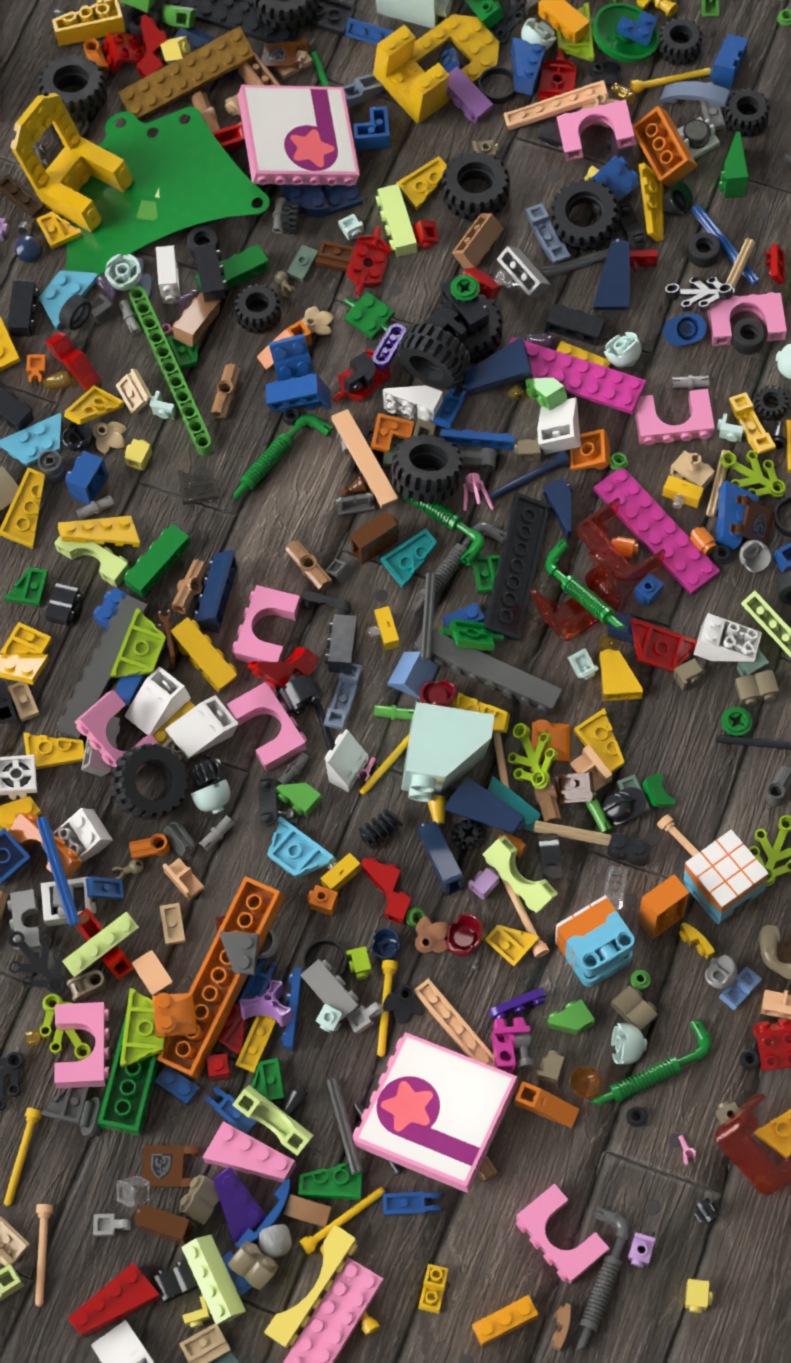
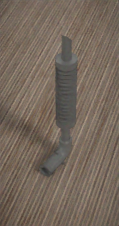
(453, 561)
(606, 1276)

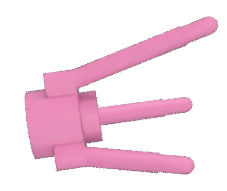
(474, 484)

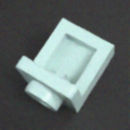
(351, 227)
(160, 408)
(728, 431)
(582, 664)
(329, 1018)

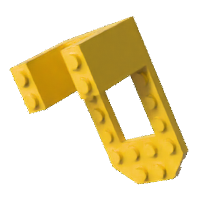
(425, 92)
(71, 168)

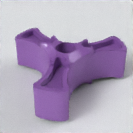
(267, 1005)

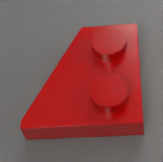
(233, 1031)

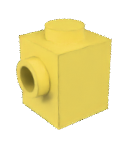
(175, 48)
(138, 454)
(697, 1295)

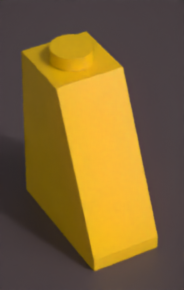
(617, 678)

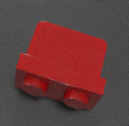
(122, 48)
(774, 1044)

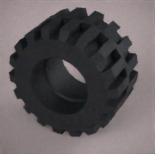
(680, 30)
(749, 101)
(258, 296)

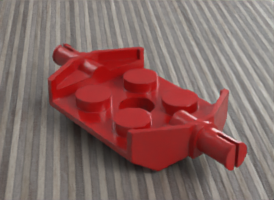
(556, 69)
(371, 249)
(381, 376)

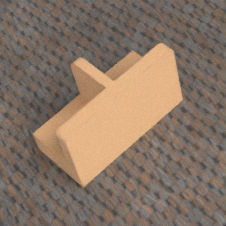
(592, 763)
(183, 878)
(152, 973)
(776, 1004)

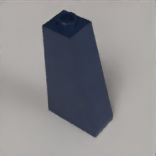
(614, 284)
(500, 369)
(481, 806)
(441, 858)

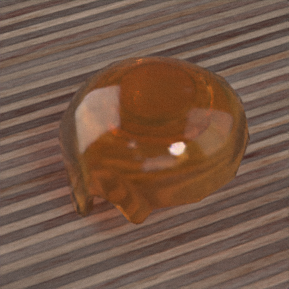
(585, 1082)

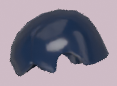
(28, 248)
(386, 944)

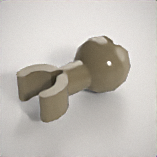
(281, 278)
(133, 867)

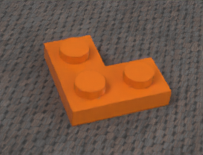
(389, 427)

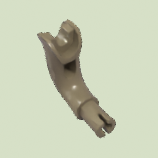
(768, 940)

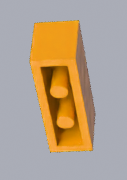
(564, 18)
(505, 1321)

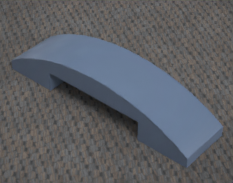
(696, 91)
(546, 235)
(343, 698)

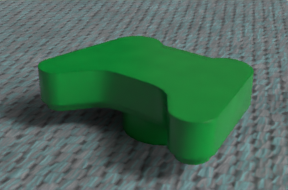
(655, 792)

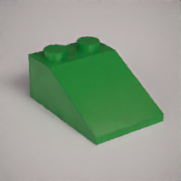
(734, 174)

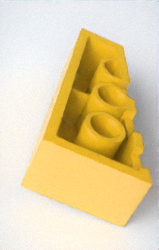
(89, 22)
(203, 654)

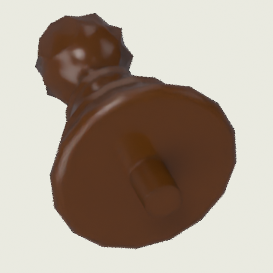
(357, 486)

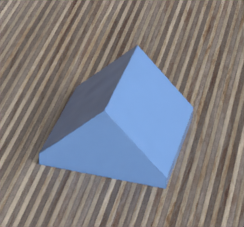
(412, 673)

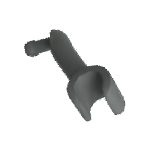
(290, 817)

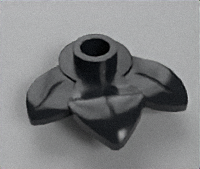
(606, 72)
(402, 1006)

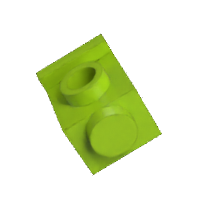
(360, 962)

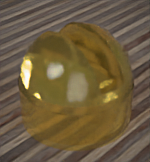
(514, 392)
(605, 641)
(32, 1037)

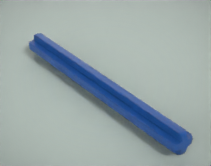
(725, 244)
(58, 871)

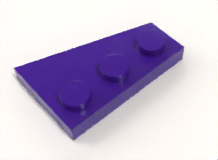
(237, 1204)

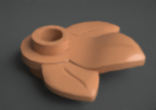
(433, 934)

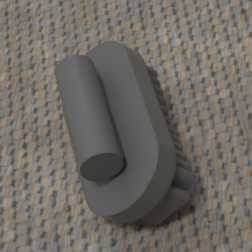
(179, 838)
(90, 1117)

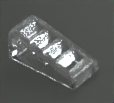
(616, 898)

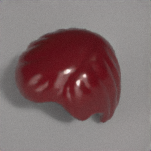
(439, 693)
(465, 935)

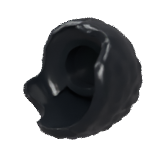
(77, 436)

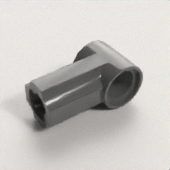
(483, 459)
(779, 785)

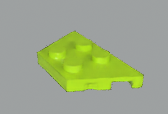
(582, 48)
(139, 649)
(139, 1030)

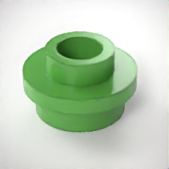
(786, 13)
(621, 459)
(409, 916)
(640, 985)

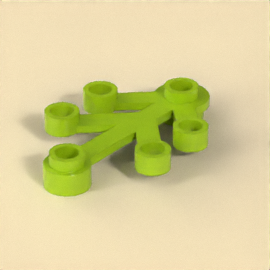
(756, 475)
(533, 757)
(774, 855)
(50, 1011)

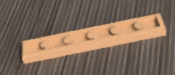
(554, 105)
(364, 458)
(453, 1023)

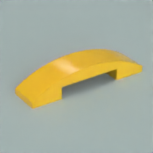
(752, 430)

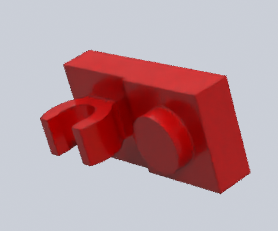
(643, 258)
(777, 263)

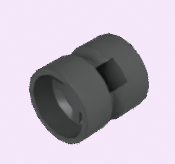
(52, 466)

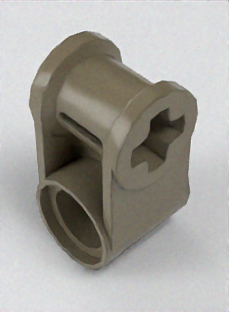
(85, 985)

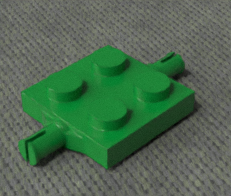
(369, 315)
(471, 635)

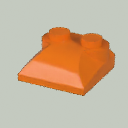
(593, 451)
(560, 738)
(174, 1014)

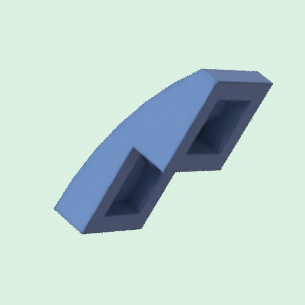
(741, 989)

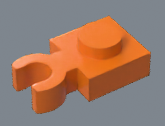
(35, 367)

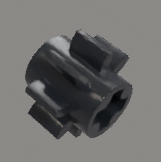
(707, 1210)

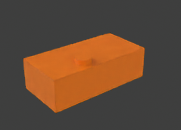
(663, 146)
(663, 906)

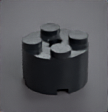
(301, 693)

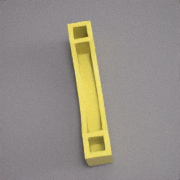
(288, 1323)

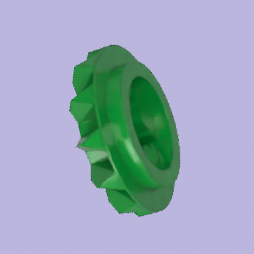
(465, 281)
(734, 713)

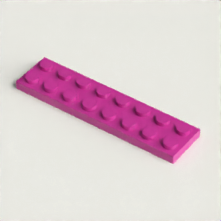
(586, 378)
(657, 530)

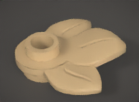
(317, 321)
(110, 438)

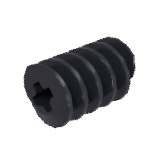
(379, 827)

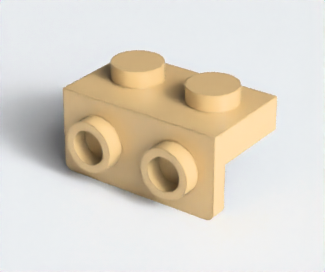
(11, 1244)

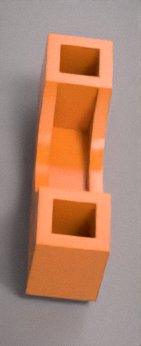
(27, 832)

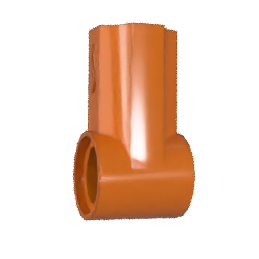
(96, 54)
(147, 847)

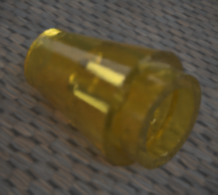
(624, 93)
(58, 380)

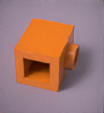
(323, 900)

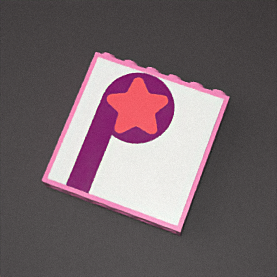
(298, 135)
(435, 1112)

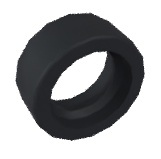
(134, 13)
(75, 312)

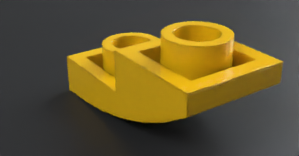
(692, 936)
(433, 1288)

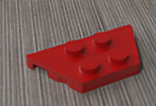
(660, 646)

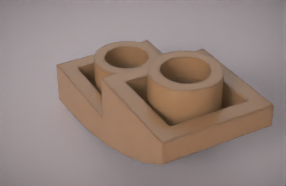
(307, 1210)
(562, 1321)

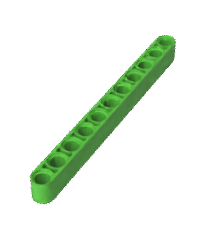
(173, 377)

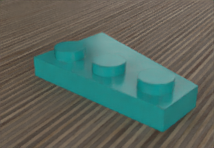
(409, 556)
(513, 800)

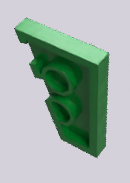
(331, 1183)

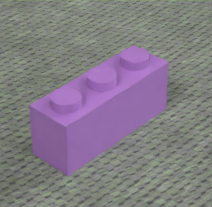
(467, 96)

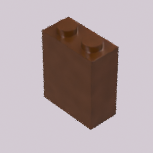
(374, 537)
(163, 1224)

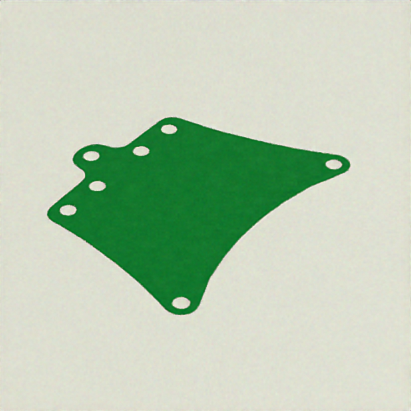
(193, 181)

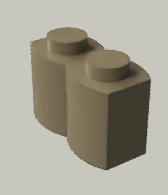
(757, 687)
(634, 1008)
(200, 1200)
(253, 1265)

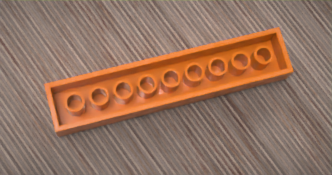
(216, 983)

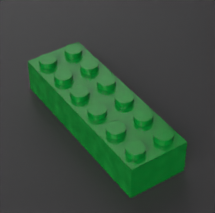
(128, 1093)

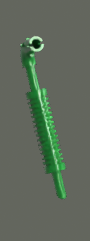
(276, 451)
(453, 522)
(578, 591)
(661, 1071)

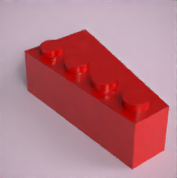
(115, 1301)

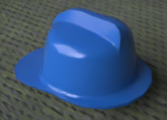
(684, 329)

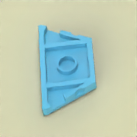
(62, 288)
(34, 440)
(296, 851)

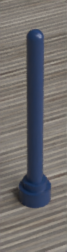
(560, 460)

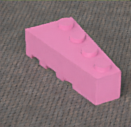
(248, 1155)

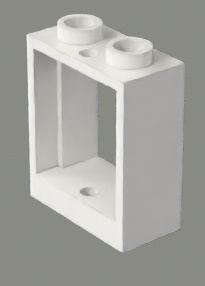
(167, 274)
(47, 901)

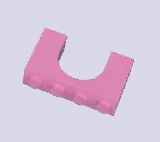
(614, 115)
(766, 306)
(653, 430)
(263, 603)
(264, 701)
(94, 724)
(93, 1069)
(569, 1263)

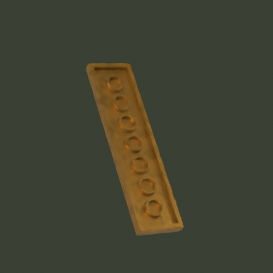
(187, 74)

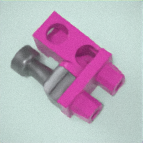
(510, 1039)

